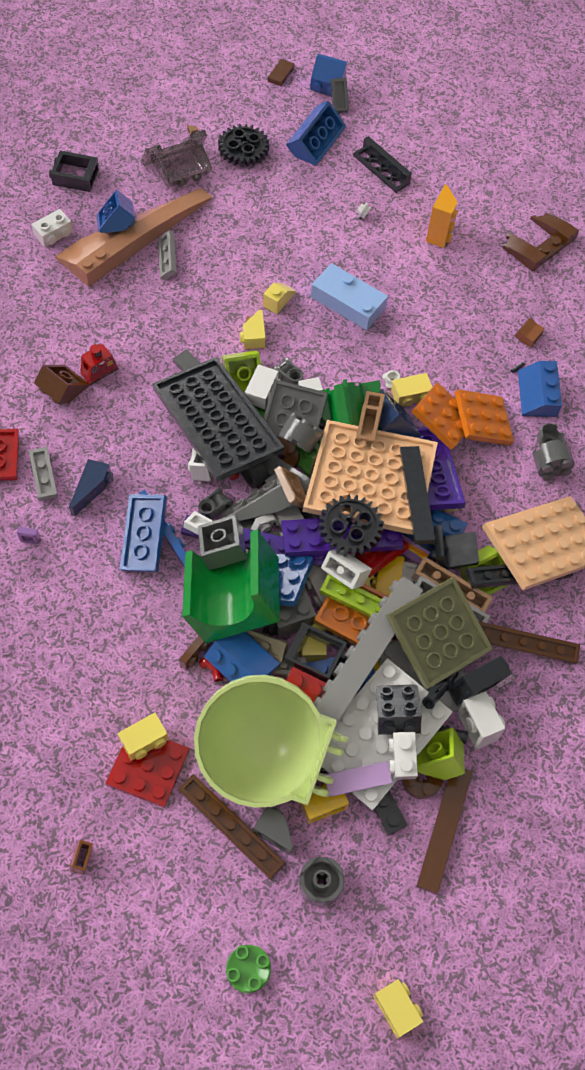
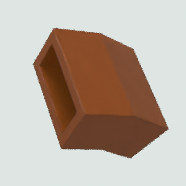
(529, 332)
(81, 844)

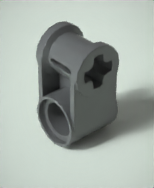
(288, 372)
(215, 503)

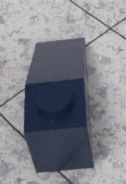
(92, 482)

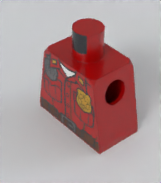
(97, 364)

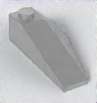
(260, 501)

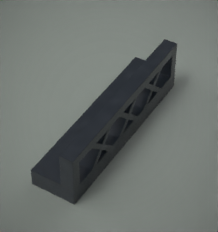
(386, 162)

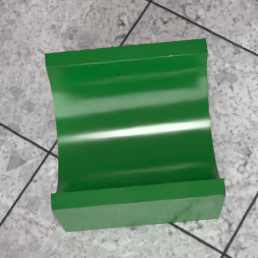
(234, 595)

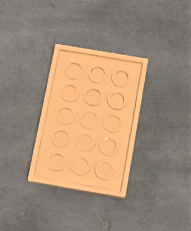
(541, 541)

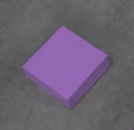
(28, 535)

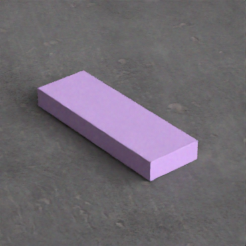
(359, 779)

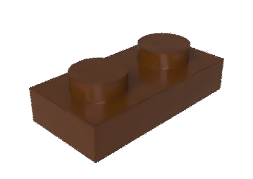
(191, 655)

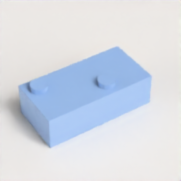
(349, 296)

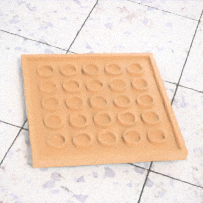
(367, 471)

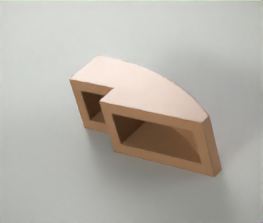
(370, 416)

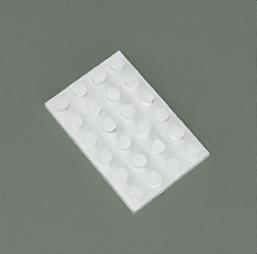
(361, 727)

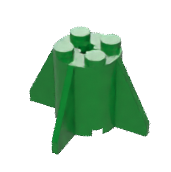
(347, 400)

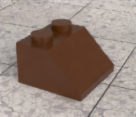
(60, 383)

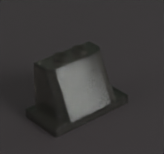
(181, 161)

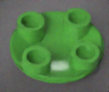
(248, 968)

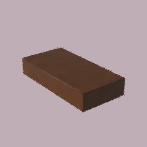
(281, 72)

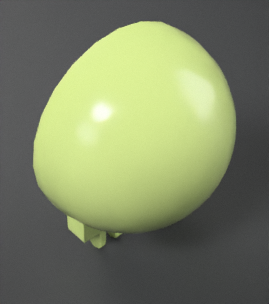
(264, 742)

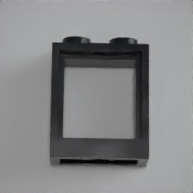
(72, 181)
(299, 641)
(480, 680)

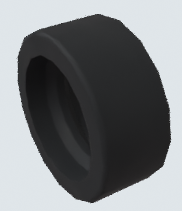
(255, 475)

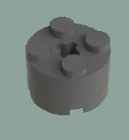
(301, 432)
(553, 459)
(321, 894)

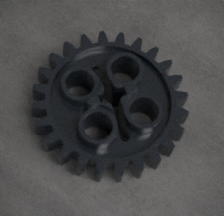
(243, 145)
(368, 532)

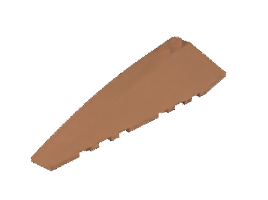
(102, 252)

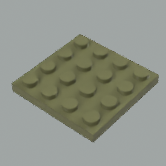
(439, 632)

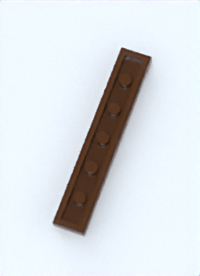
(531, 643)
(231, 826)
(443, 833)

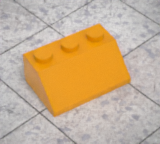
(442, 218)

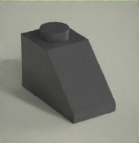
(274, 829)

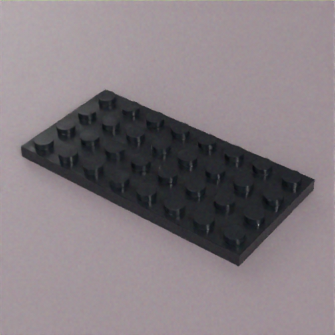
(217, 419)

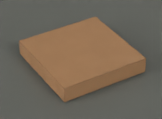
(291, 486)

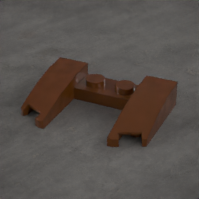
(533, 257)

